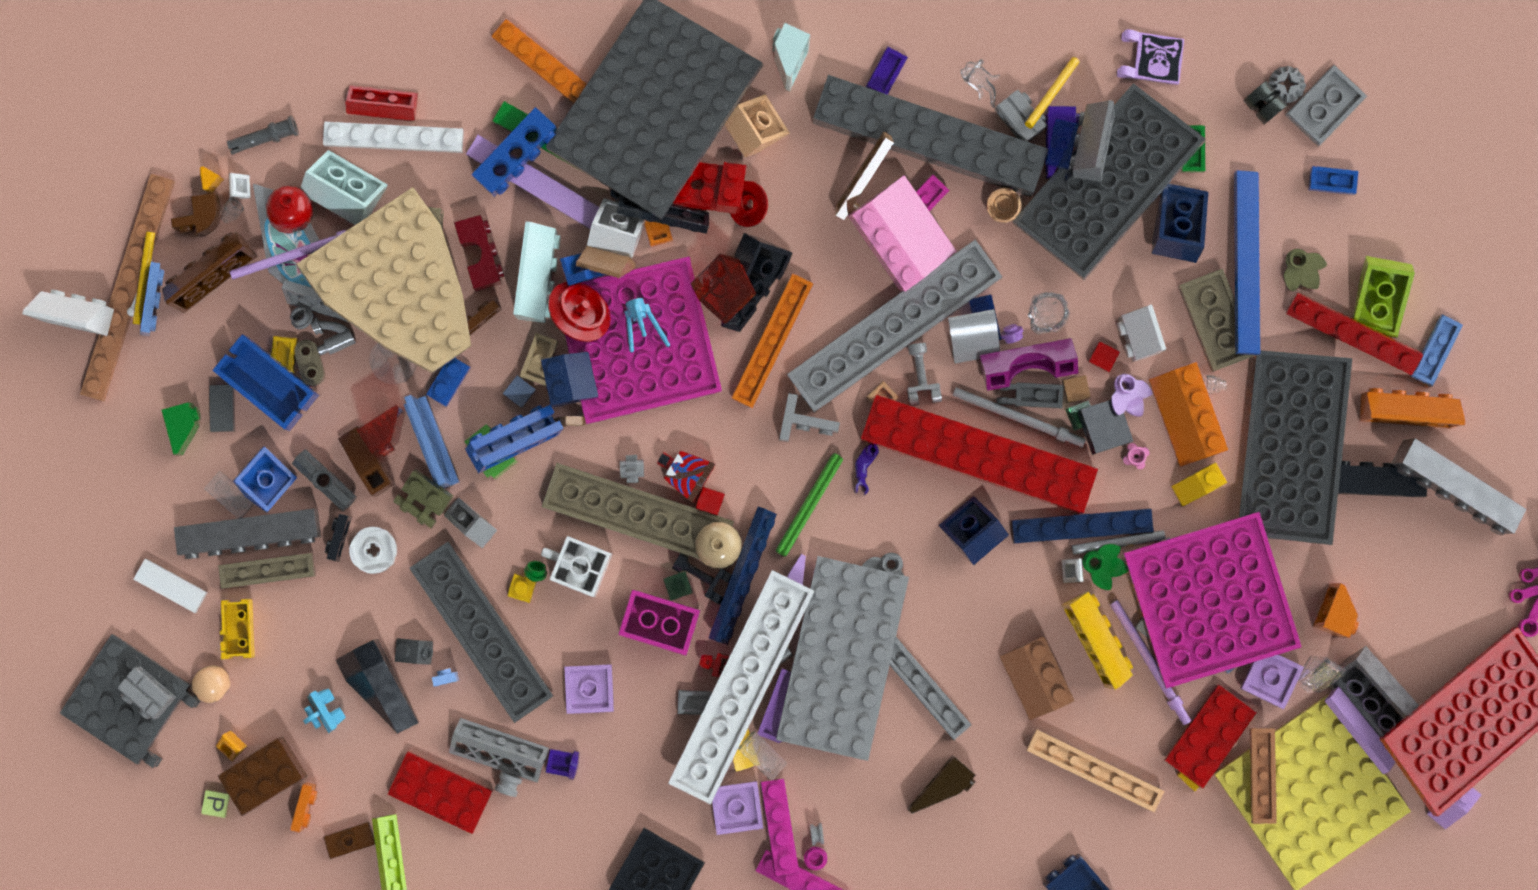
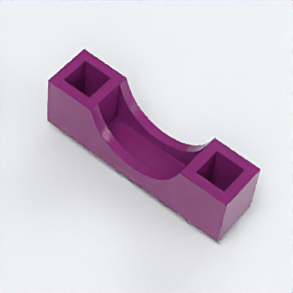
(1055, 357)

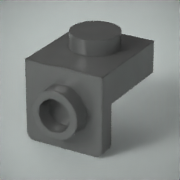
(413, 651)

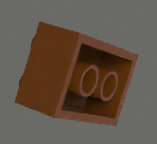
(262, 776)

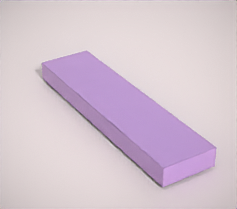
(1359, 729)

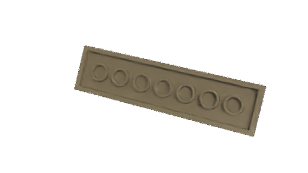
(626, 510)

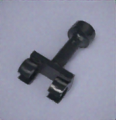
(683, 564)

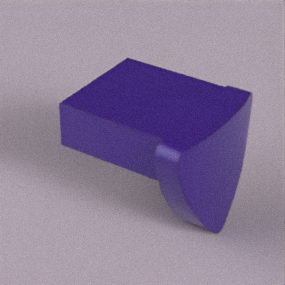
(563, 763)

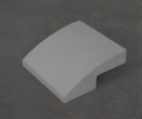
(973, 335)

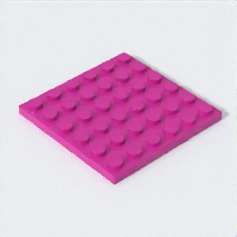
(653, 372)
(1212, 600)

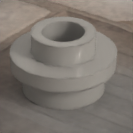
(301, 317)

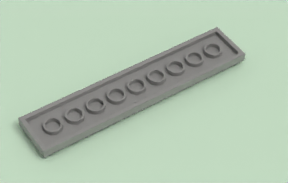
(894, 326)

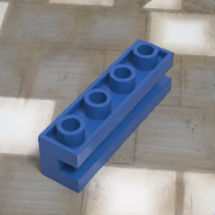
(513, 438)

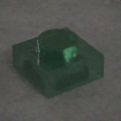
(1073, 415)
(678, 586)

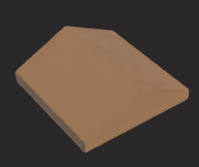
(605, 262)

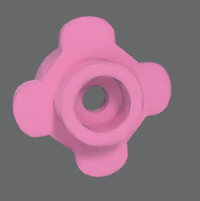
(1142, 455)

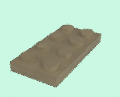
(1213, 317)

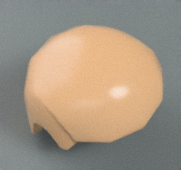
(1004, 205)
(210, 684)

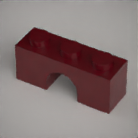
(485, 272)

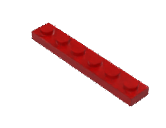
(1354, 333)

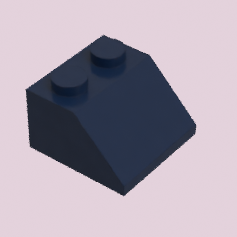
(569, 378)
(974, 530)

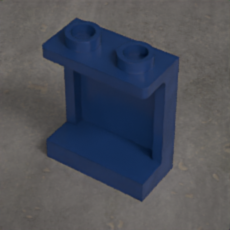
(1074, 876)

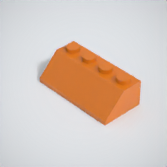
(1411, 409)
(1188, 414)

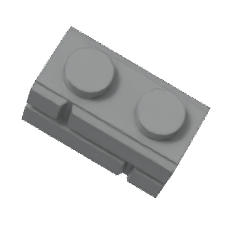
(1015, 112)
(145, 693)

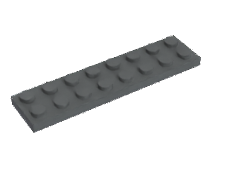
(481, 632)

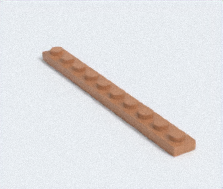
(109, 347)

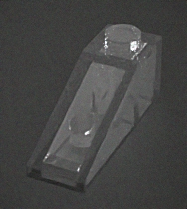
(1319, 674)

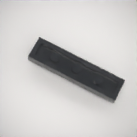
(675, 216)

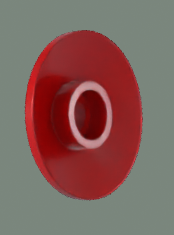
(750, 215)

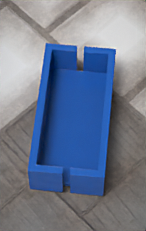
(266, 382)

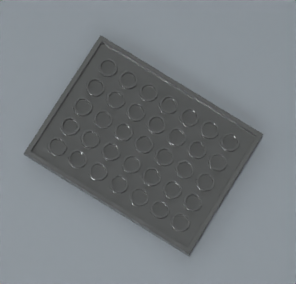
(654, 106)

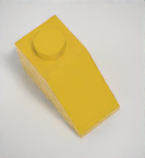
(1199, 484)

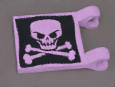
(1156, 58)

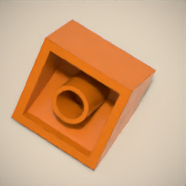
(1337, 612)

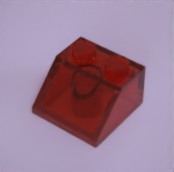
(723, 287)
(383, 431)

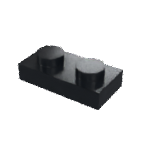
(335, 546)

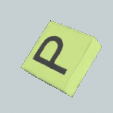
(215, 803)

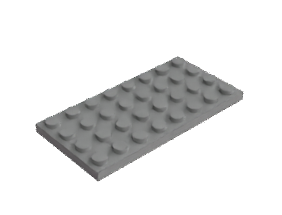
(842, 658)

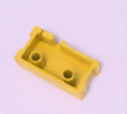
(237, 628)

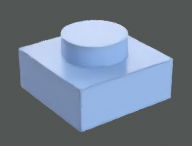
(444, 677)

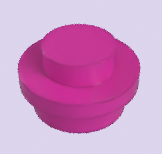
(815, 858)

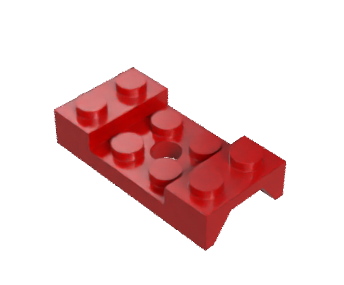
(720, 191)

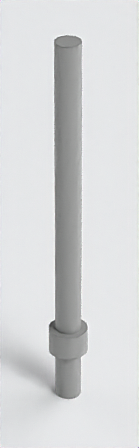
(1061, 434)

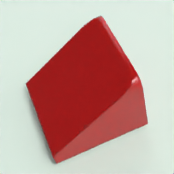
(710, 501)

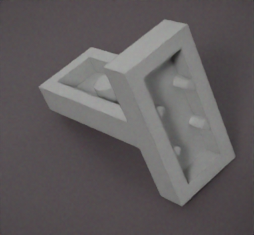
(804, 422)

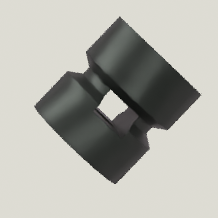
(1273, 105)

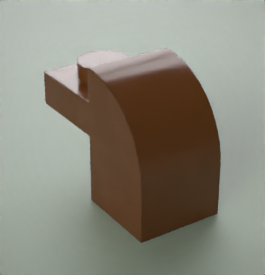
(205, 218)

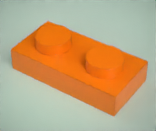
(301, 817)

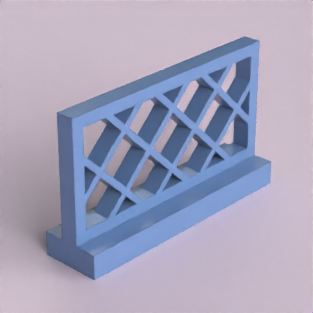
(431, 441)

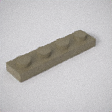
(266, 570)

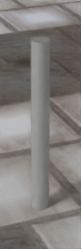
(1122, 541)

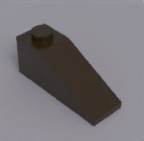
(948, 782)

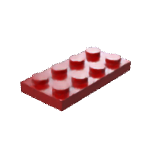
(1210, 736)
(440, 792)

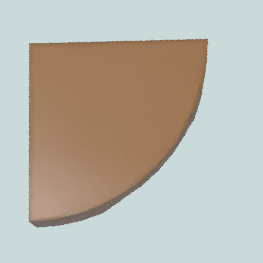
(571, 420)

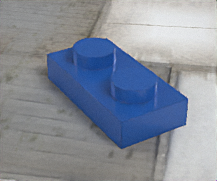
(1333, 180)
(448, 381)

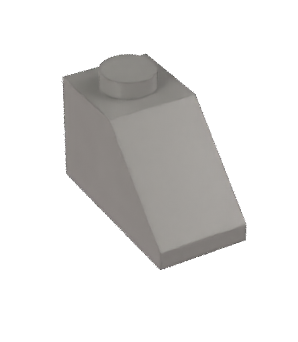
(470, 522)

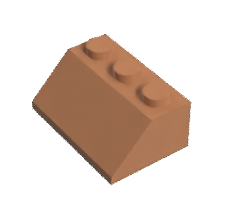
(1036, 678)

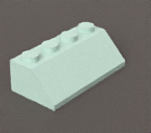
(535, 272)

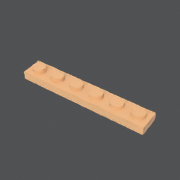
(1095, 770)

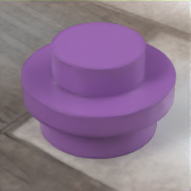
(1012, 333)

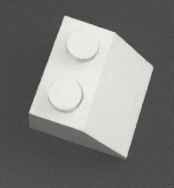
(615, 231)
(1141, 333)

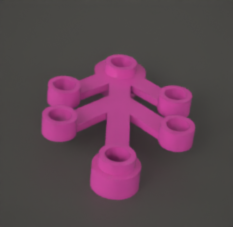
(1526, 593)

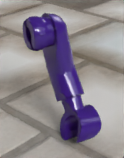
(864, 460)

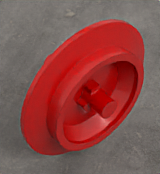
(579, 311)

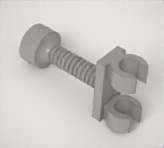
(918, 351)

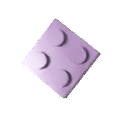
(1272, 679)
(589, 689)
(737, 808)

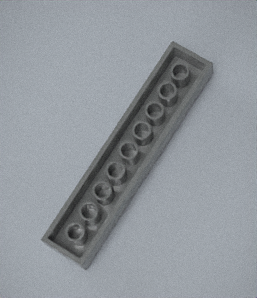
(930, 135)

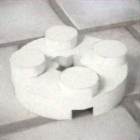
(366, 561)

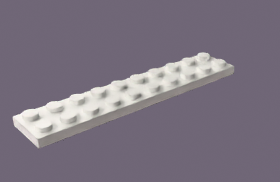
(741, 687)

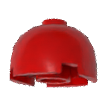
(289, 209)

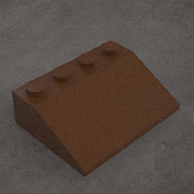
(207, 273)

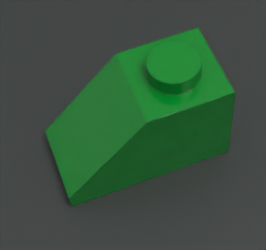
(181, 425)

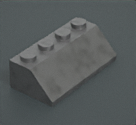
(1374, 691)

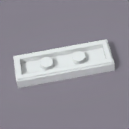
(170, 585)

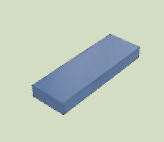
(1437, 350)

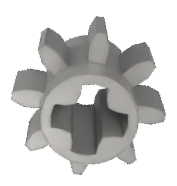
(632, 469)

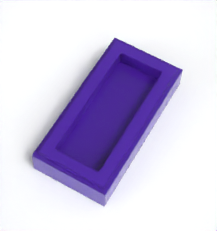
(887, 71)

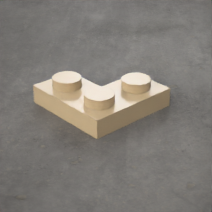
(541, 348)

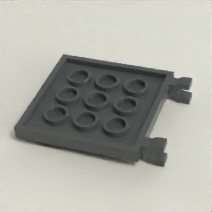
(105, 715)

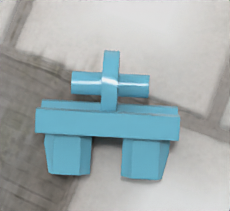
(318, 702)

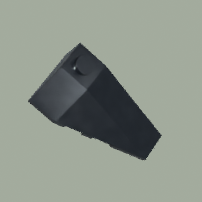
(763, 265)
(375, 681)

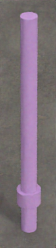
(281, 258)
(1174, 702)

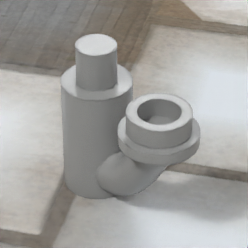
(342, 340)

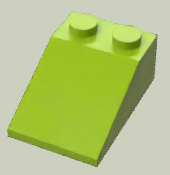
(1383, 294)

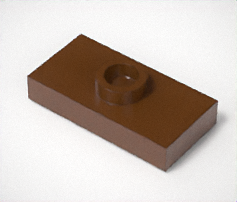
(349, 840)

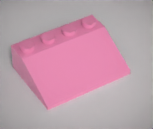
(902, 234)

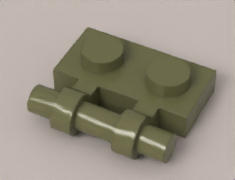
(427, 493)

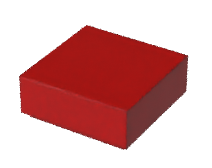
(1104, 357)

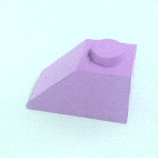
(1457, 810)

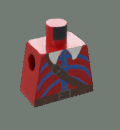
(686, 473)

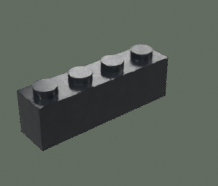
(1377, 481)

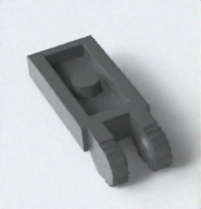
(1034, 395)

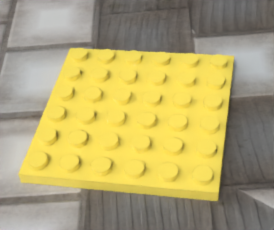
(1325, 795)

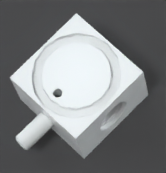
(579, 566)

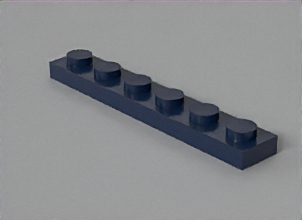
(1082, 526)
(742, 575)

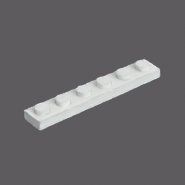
(393, 137)

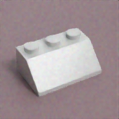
(71, 312)

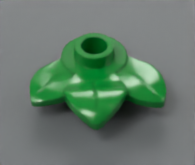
(1108, 565)

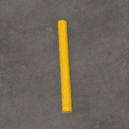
(1051, 93)
(143, 277)

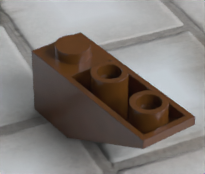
(366, 464)

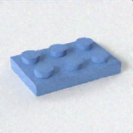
(152, 299)

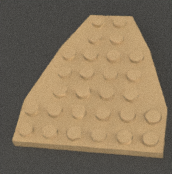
(395, 283)

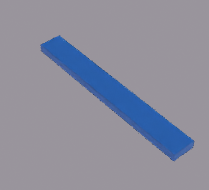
(1247, 262)

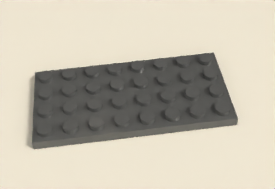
(1086, 218)
(1296, 444)

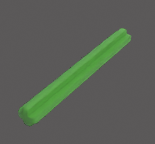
(809, 504)

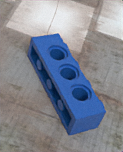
(533, 122)

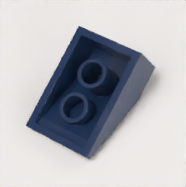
(1180, 223)

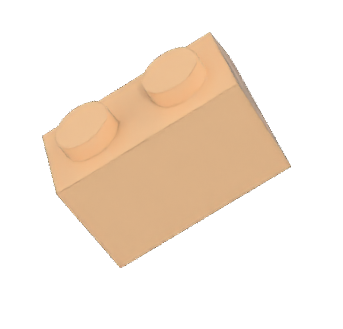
(755, 125)

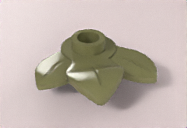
(1306, 272)

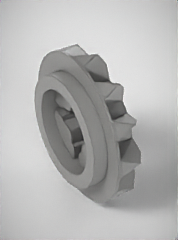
(1294, 76)

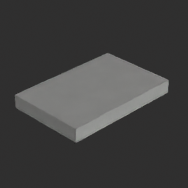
(1326, 105)

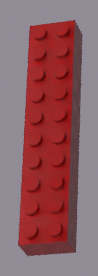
(979, 454)

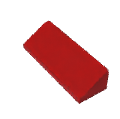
(381, 103)

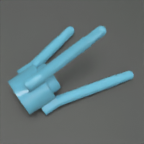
(637, 311)

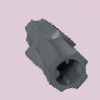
(313, 470)

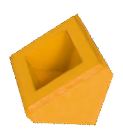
(209, 180)
(230, 745)

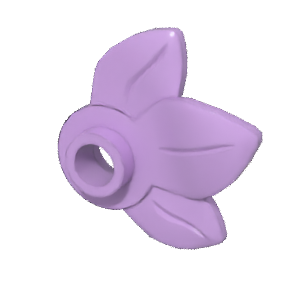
(1132, 397)

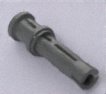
(273, 132)

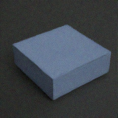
(519, 391)

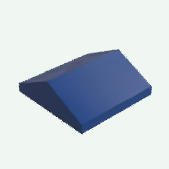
(264, 479)

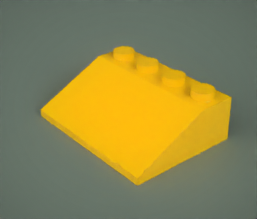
(1097, 640)

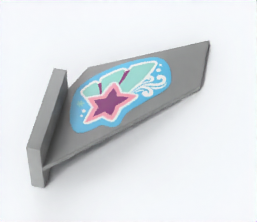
(295, 286)

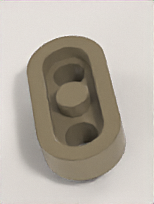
(309, 362)

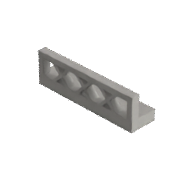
(499, 746)

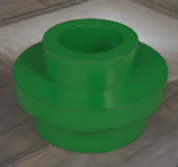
(535, 571)

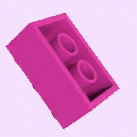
(659, 622)

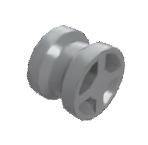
(508, 784)

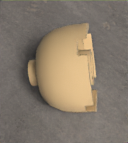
(718, 545)

